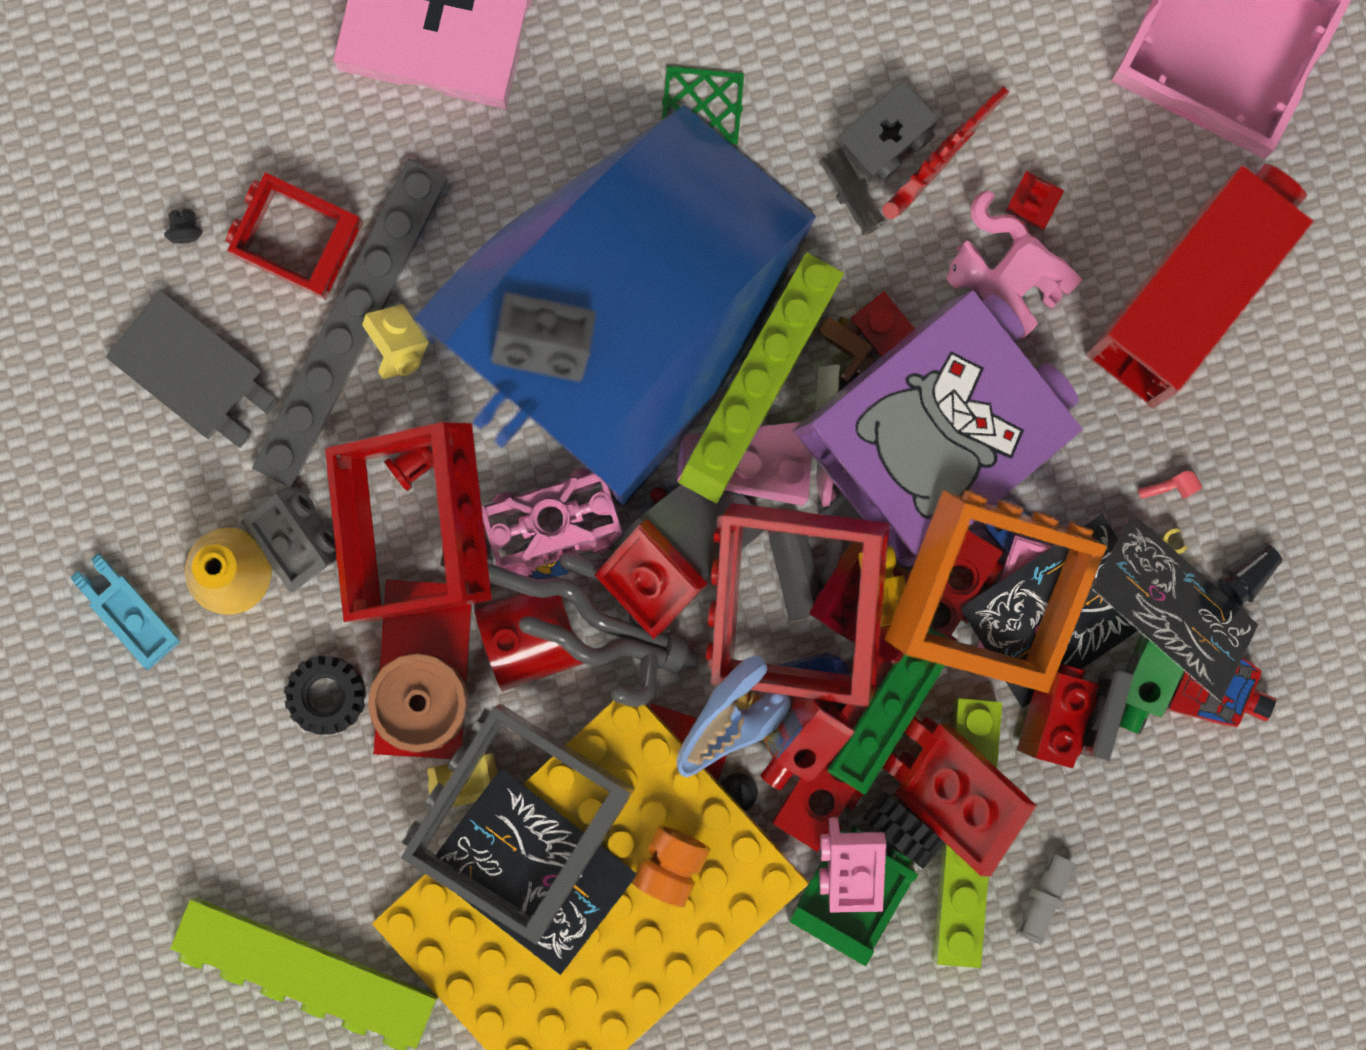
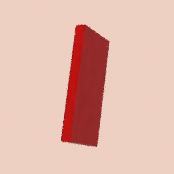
(431, 633)

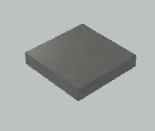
(1106, 718)

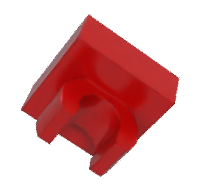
(1034, 201)

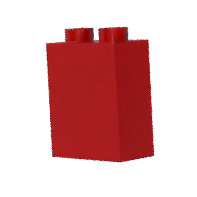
(1203, 283)

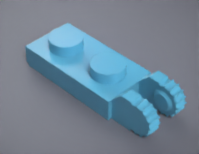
(128, 615)

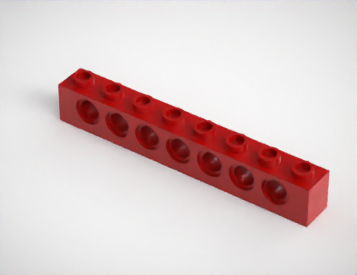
(795, 814)

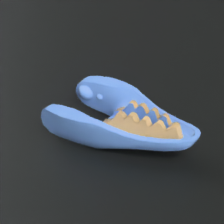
(727, 728)

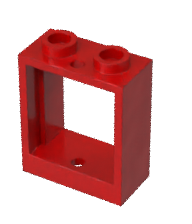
(334, 255)

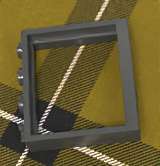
(443, 798)

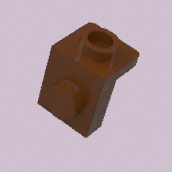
(845, 337)

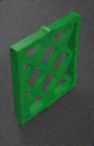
(736, 108)

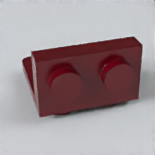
(839, 600)

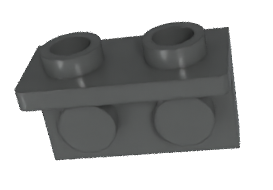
(543, 337)
(292, 537)

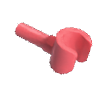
(1185, 482)

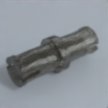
(852, 191)

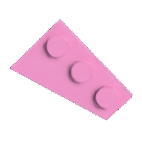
(772, 468)

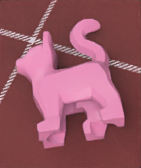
(1020, 269)

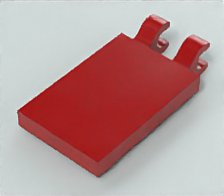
(960, 795)

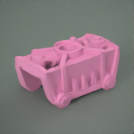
(549, 546)

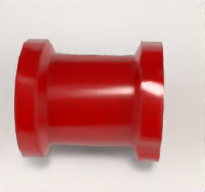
(410, 465)

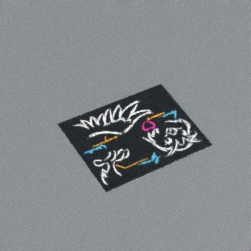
(1015, 606)
(1175, 607)
(517, 851)

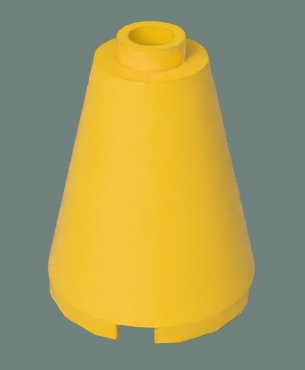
(243, 573)

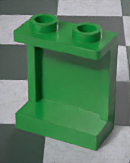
(853, 932)

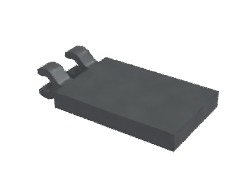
(189, 369)

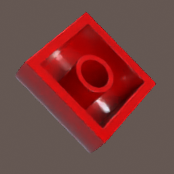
(517, 655)

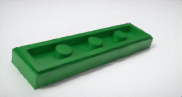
(885, 720)

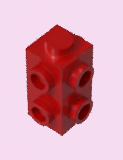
(1059, 718)

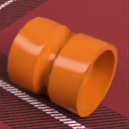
(671, 866)

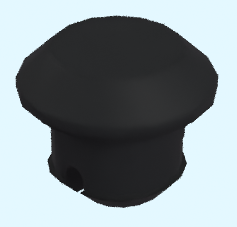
(182, 228)
(741, 789)

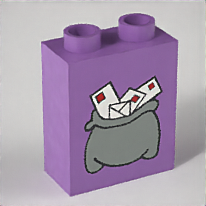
(938, 414)

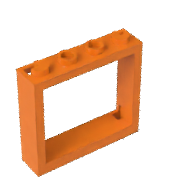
(934, 566)

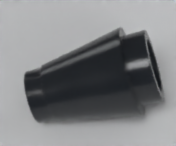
(1248, 575)

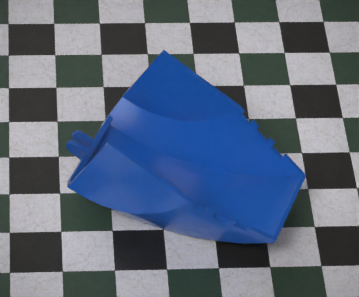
(676, 257)

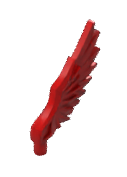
(940, 158)

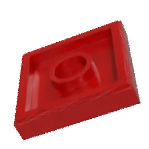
(650, 579)

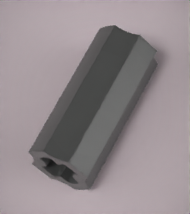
(795, 572)

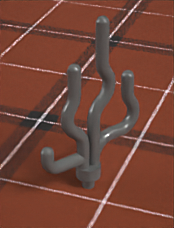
(662, 652)

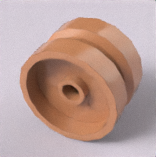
(445, 703)

